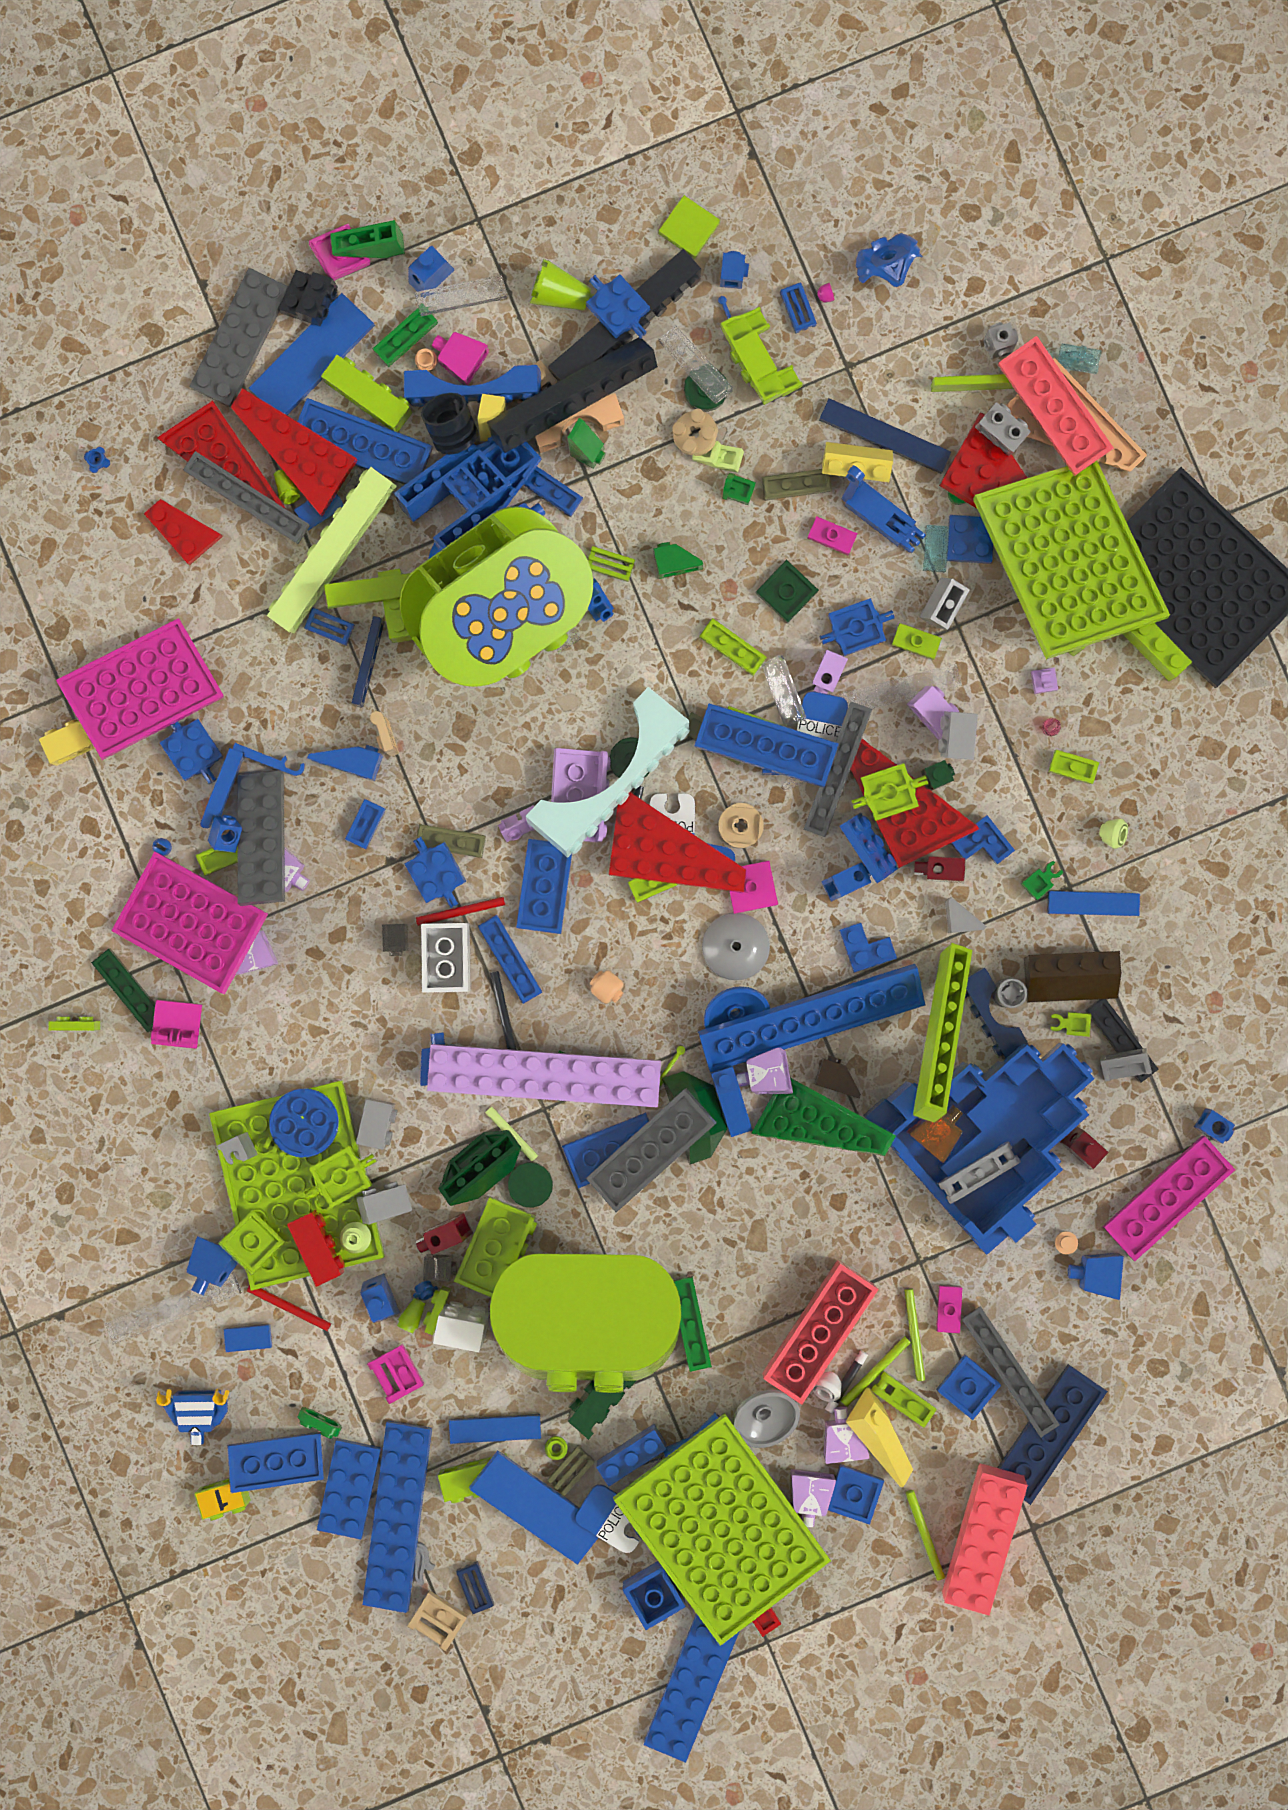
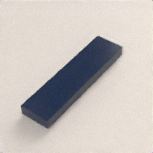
(368, 662)

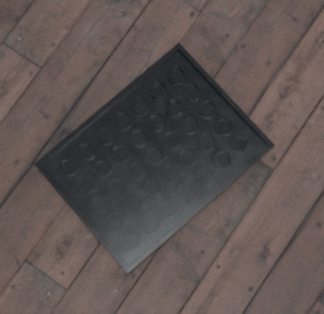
(1211, 574)

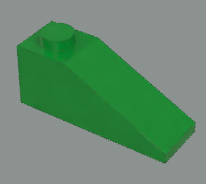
(370, 241)
(585, 445)

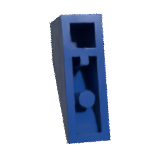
(353, 760)
(731, 1101)

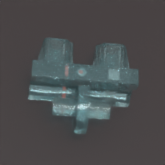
(1079, 358)

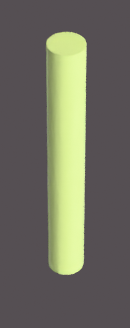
(503, 1125)

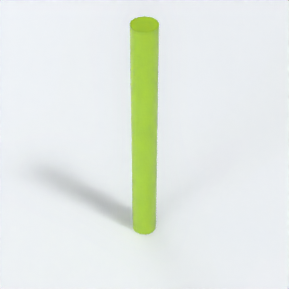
(914, 1334)
(875, 1372)
(925, 1535)

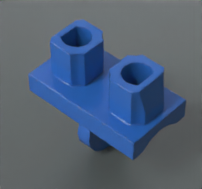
(599, 605)

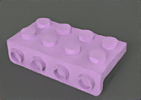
(579, 777)

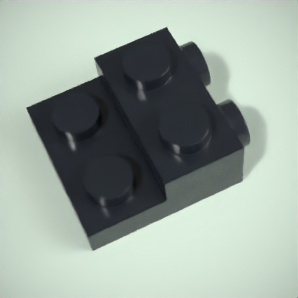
(309, 297)

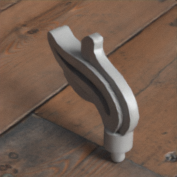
(422, 1562)

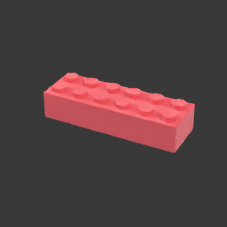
(819, 1332)
(984, 1539)

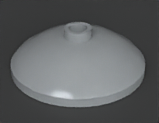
(723, 958)
(766, 1418)

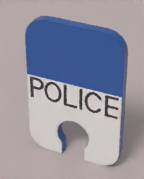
(823, 715)
(684, 817)
(605, 1519)

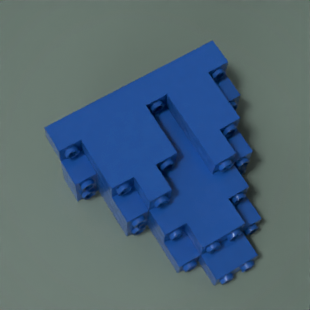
(1013, 1101)

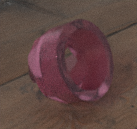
(1047, 723)

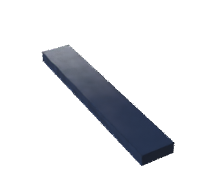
(885, 436)

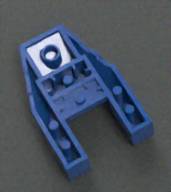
(478, 477)

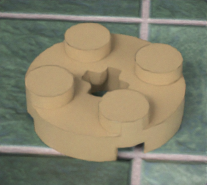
(686, 424)
(749, 816)

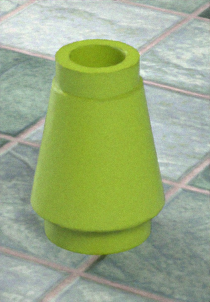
(286, 488)
(411, 1316)

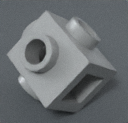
(1000, 347)

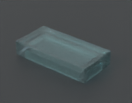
(936, 548)

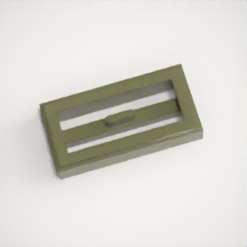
(558, 1485)

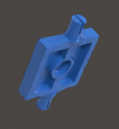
(618, 306)
(857, 627)
(192, 750)
(435, 872)

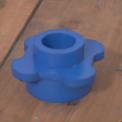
(90, 457)
(424, 1290)

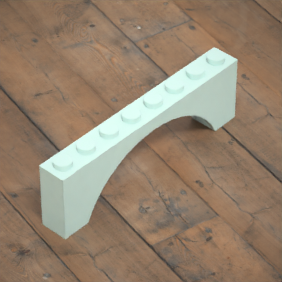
(572, 822)

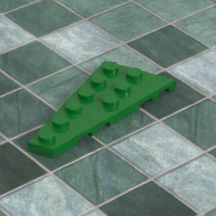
(819, 1121)

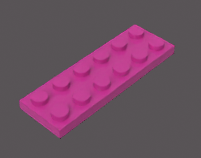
(1168, 1198)

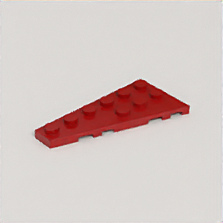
(213, 438)
(306, 458)

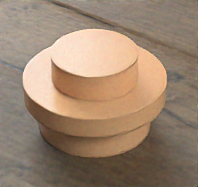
(426, 359)
(1066, 1242)

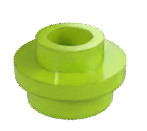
(556, 1455)

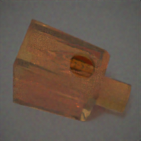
(939, 1136)

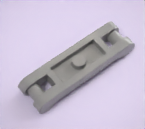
(979, 1172)

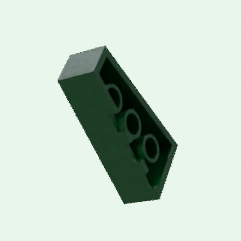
(593, 1407)

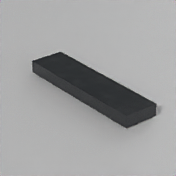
(1116, 1031)

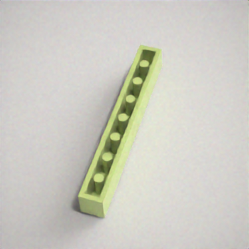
(332, 550)

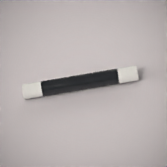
(848, 1378)

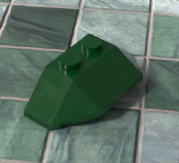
(707, 1097)
(479, 1166)

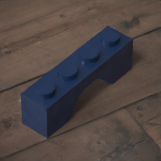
(979, 990)

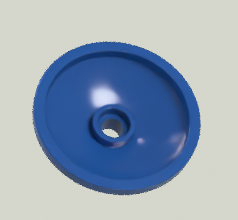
(744, 998)

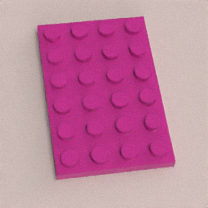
(140, 689)
(189, 922)

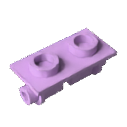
(514, 829)

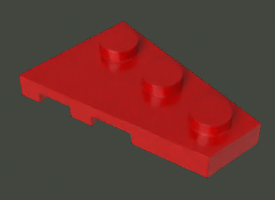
(182, 531)

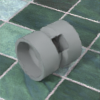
(1009, 993)

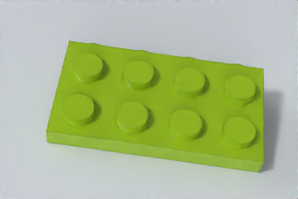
(495, 1245)

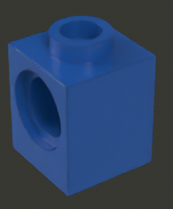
(228, 841)
(1206, 1122)

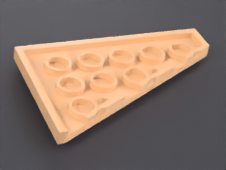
(1126, 452)

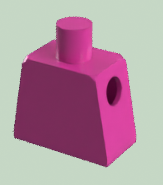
(460, 356)

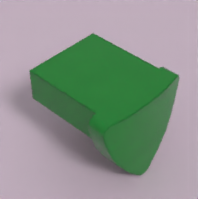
(738, 489)

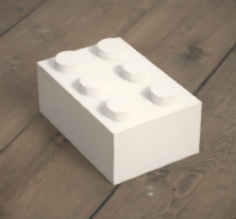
(445, 957)
(461, 1327)

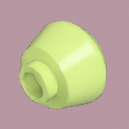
(1114, 833)
(362, 1238)

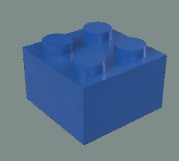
(653, 1595)

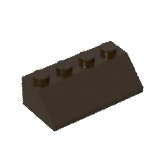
(1072, 976)

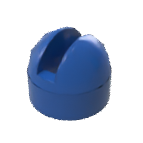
(164, 842)

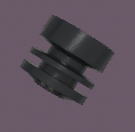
(449, 423)

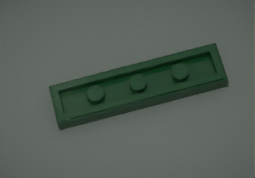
(126, 988)

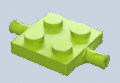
(889, 792)
(340, 1176)

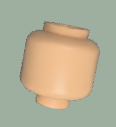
(607, 987)

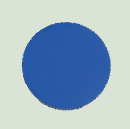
(306, 1135)

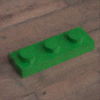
(404, 337)

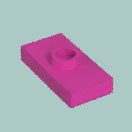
(832, 535)
(949, 1309)

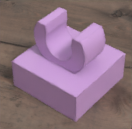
(1044, 680)

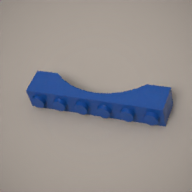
(518, 383)

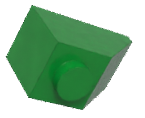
(675, 560)

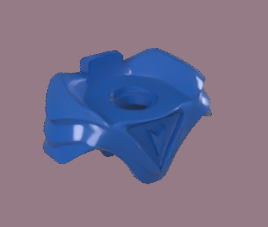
(888, 259)

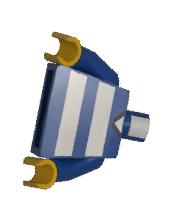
(195, 1410)

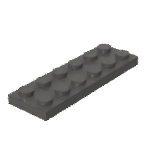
(239, 338)
(261, 839)
(651, 1150)

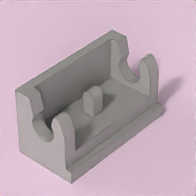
(1125, 1064)
(241, 1147)

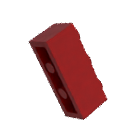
(316, 1247)

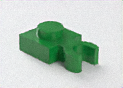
(1039, 882)

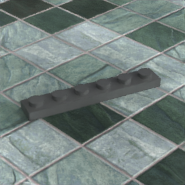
(246, 497)
(828, 797)
(1010, 1371)

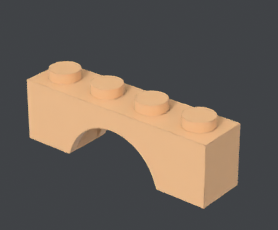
(604, 413)

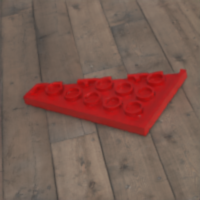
(979, 467)
(918, 829)
(660, 850)

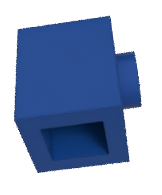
(733, 270)

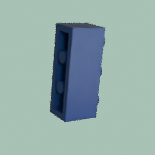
(631, 1455)

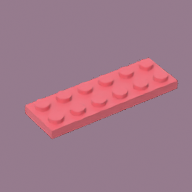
(1055, 406)

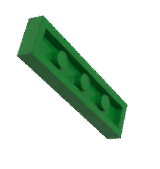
(692, 1326)

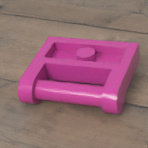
(402, 1370)

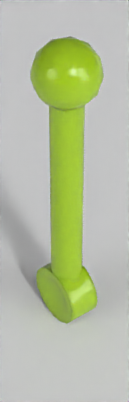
(680, 1050)

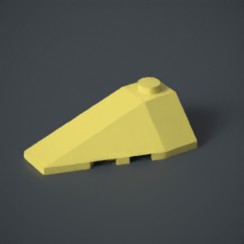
(876, 1431)

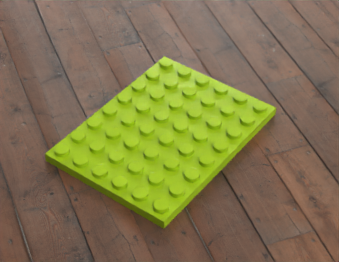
(1070, 558)
(277, 1186)
(722, 1529)

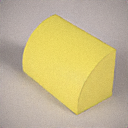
(490, 407)

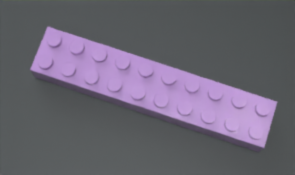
(544, 1075)

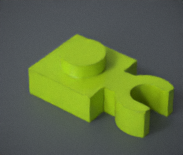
(1076, 1023)

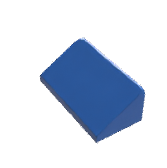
(312, 517)

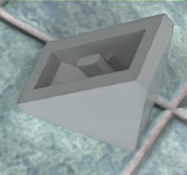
(961, 919)

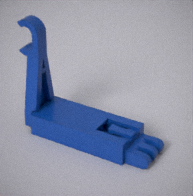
(880, 512)
(228, 776)

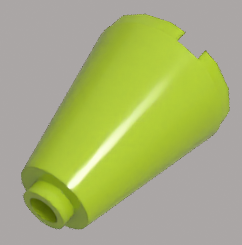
(559, 289)

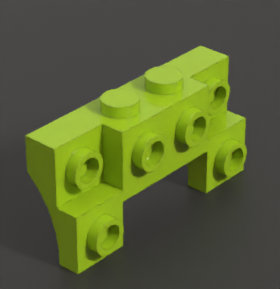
(753, 358)

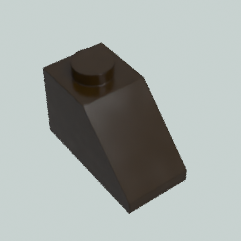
(836, 1077)

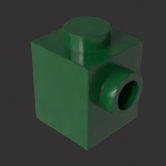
(938, 775)

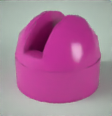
(825, 293)

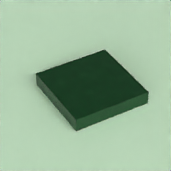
(787, 591)

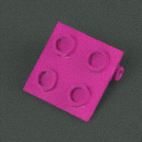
(176, 1024)

